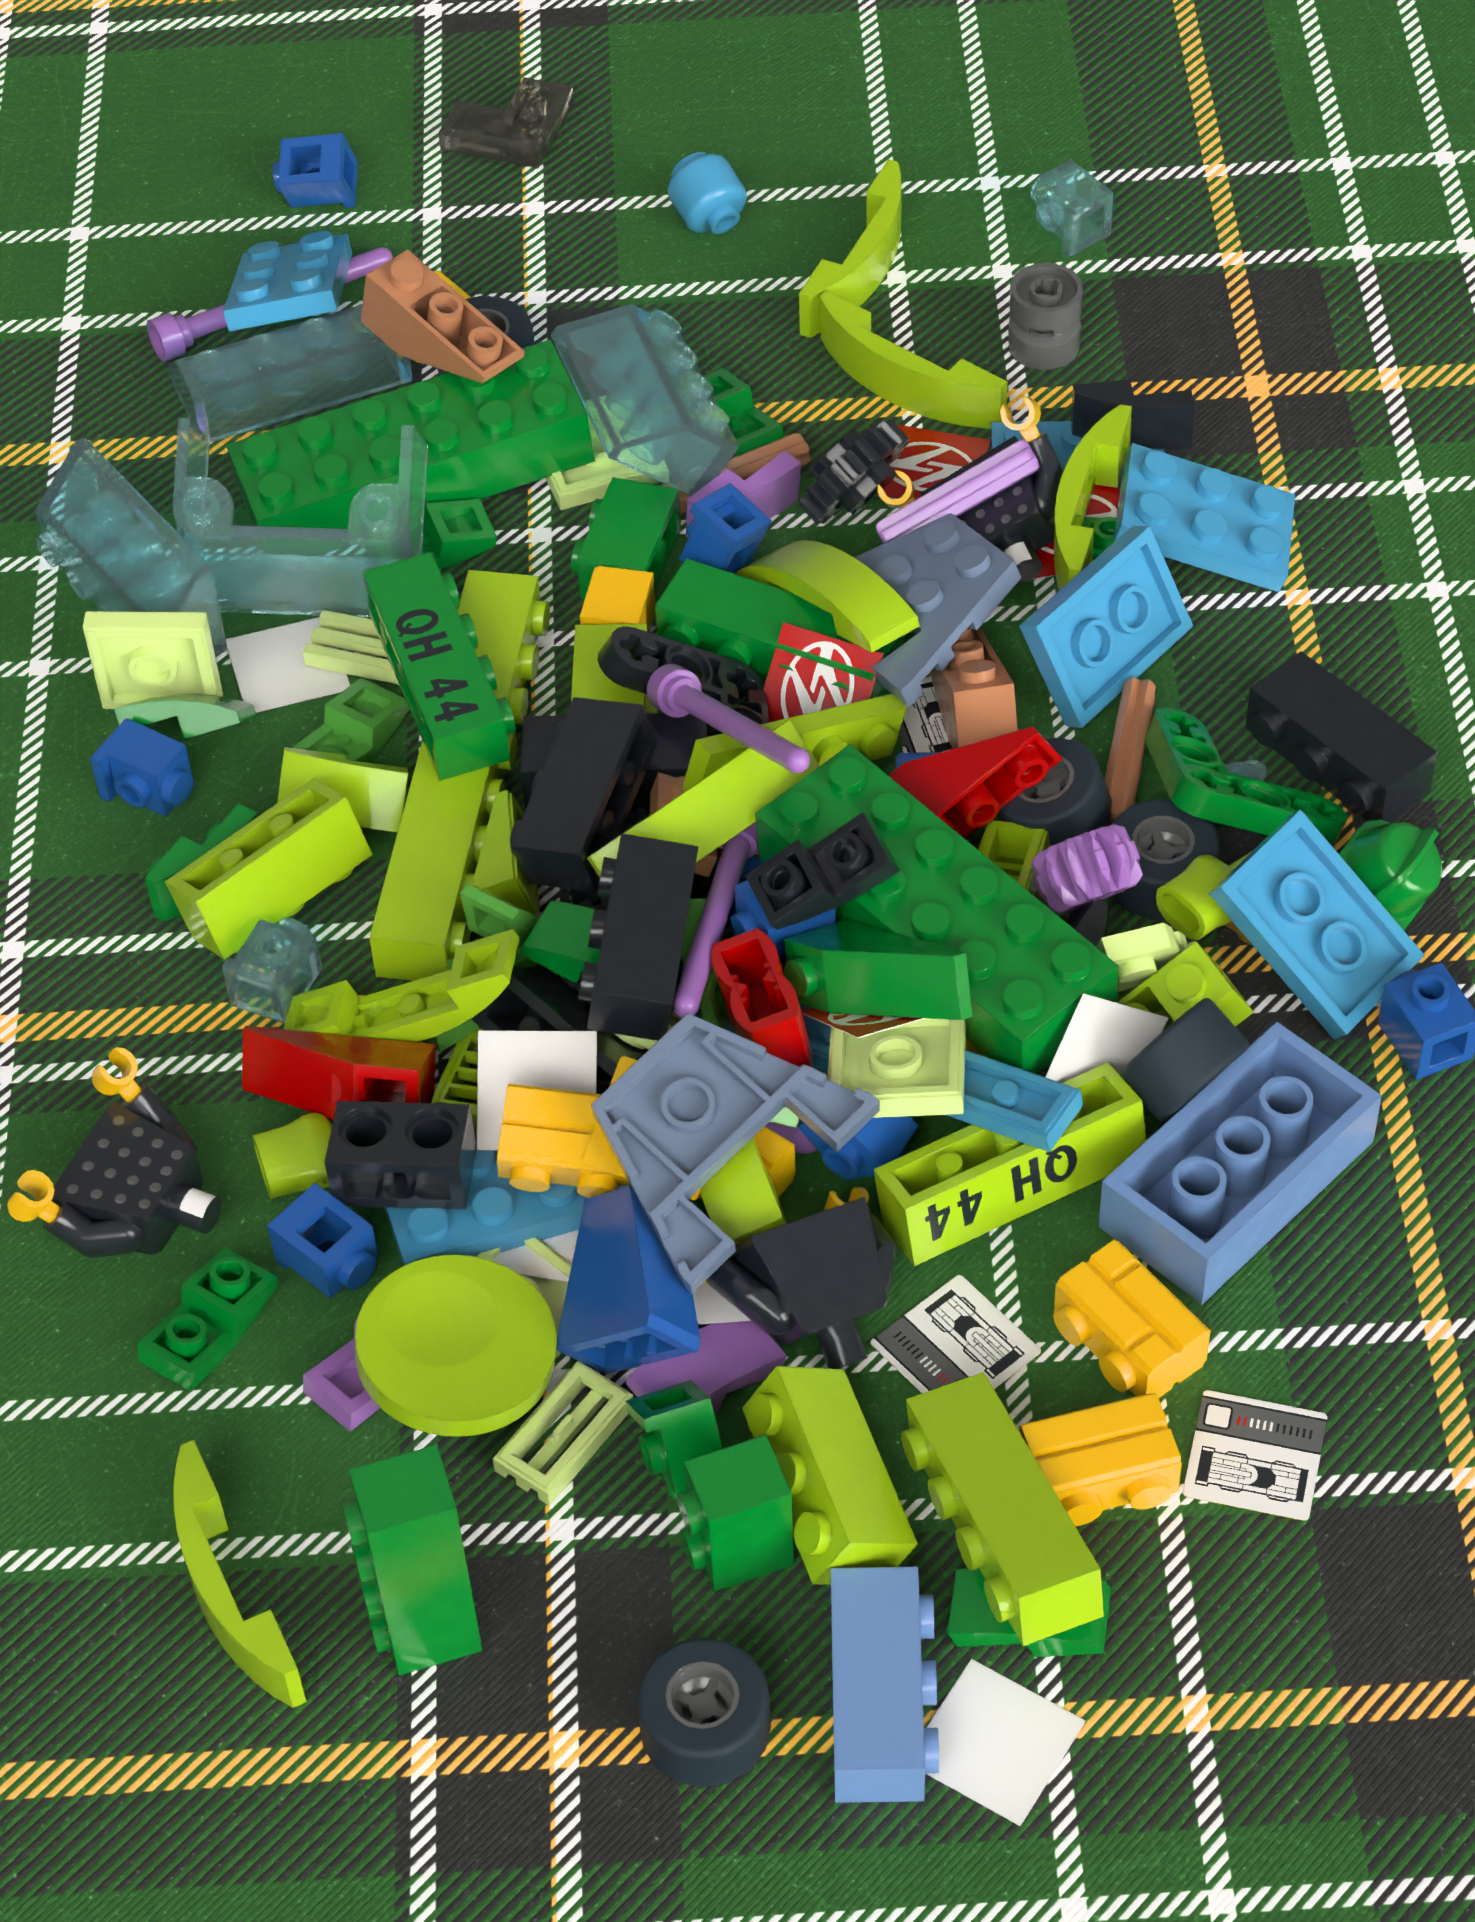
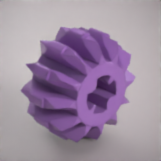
(1086, 868)

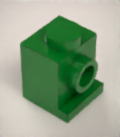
(677, 1429)

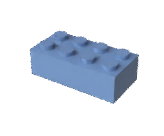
(1238, 1162)

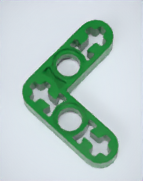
(1205, 789)

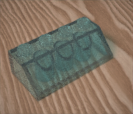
(285, 374)
(647, 395)
(120, 545)

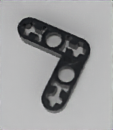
(634, 655)

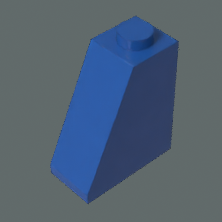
(623, 1291)

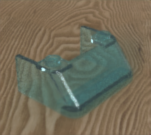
(295, 566)

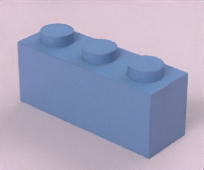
(881, 1685)

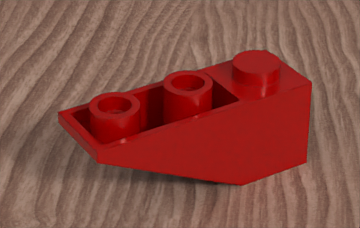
(977, 779)
(326, 1068)

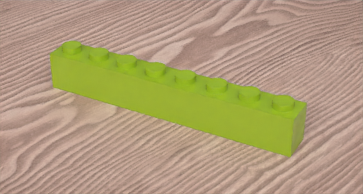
(446, 820)

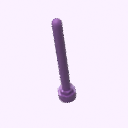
(174, 334)
(680, 693)
(713, 920)

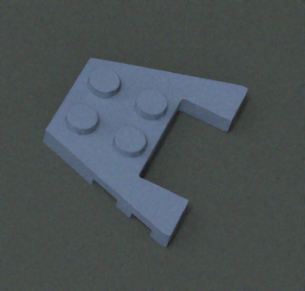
(950, 583)
(692, 1110)

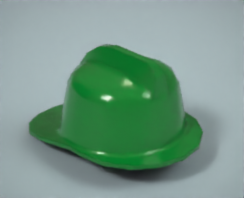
(1396, 865)

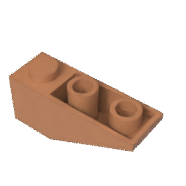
(432, 322)
(974, 692)

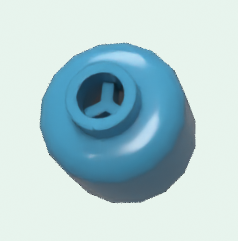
(706, 192)

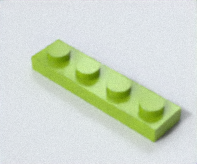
(866, 725)

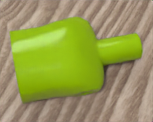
(1187, 900)
(294, 1155)

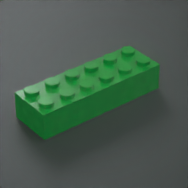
(475, 432)
(1020, 955)

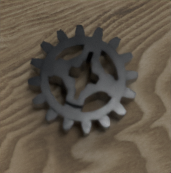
(853, 470)

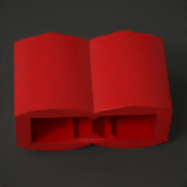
(760, 998)

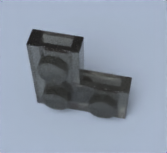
(510, 135)

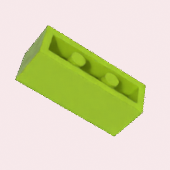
(269, 867)
(837, 1480)

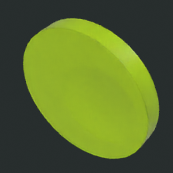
(455, 1345)

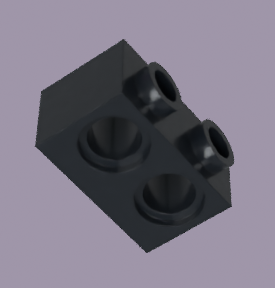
(401, 1154)

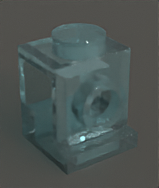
(1073, 206)
(272, 968)

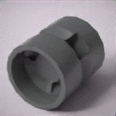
(1045, 316)

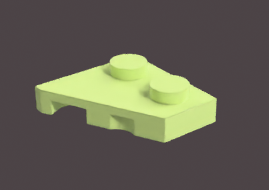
(1142, 953)

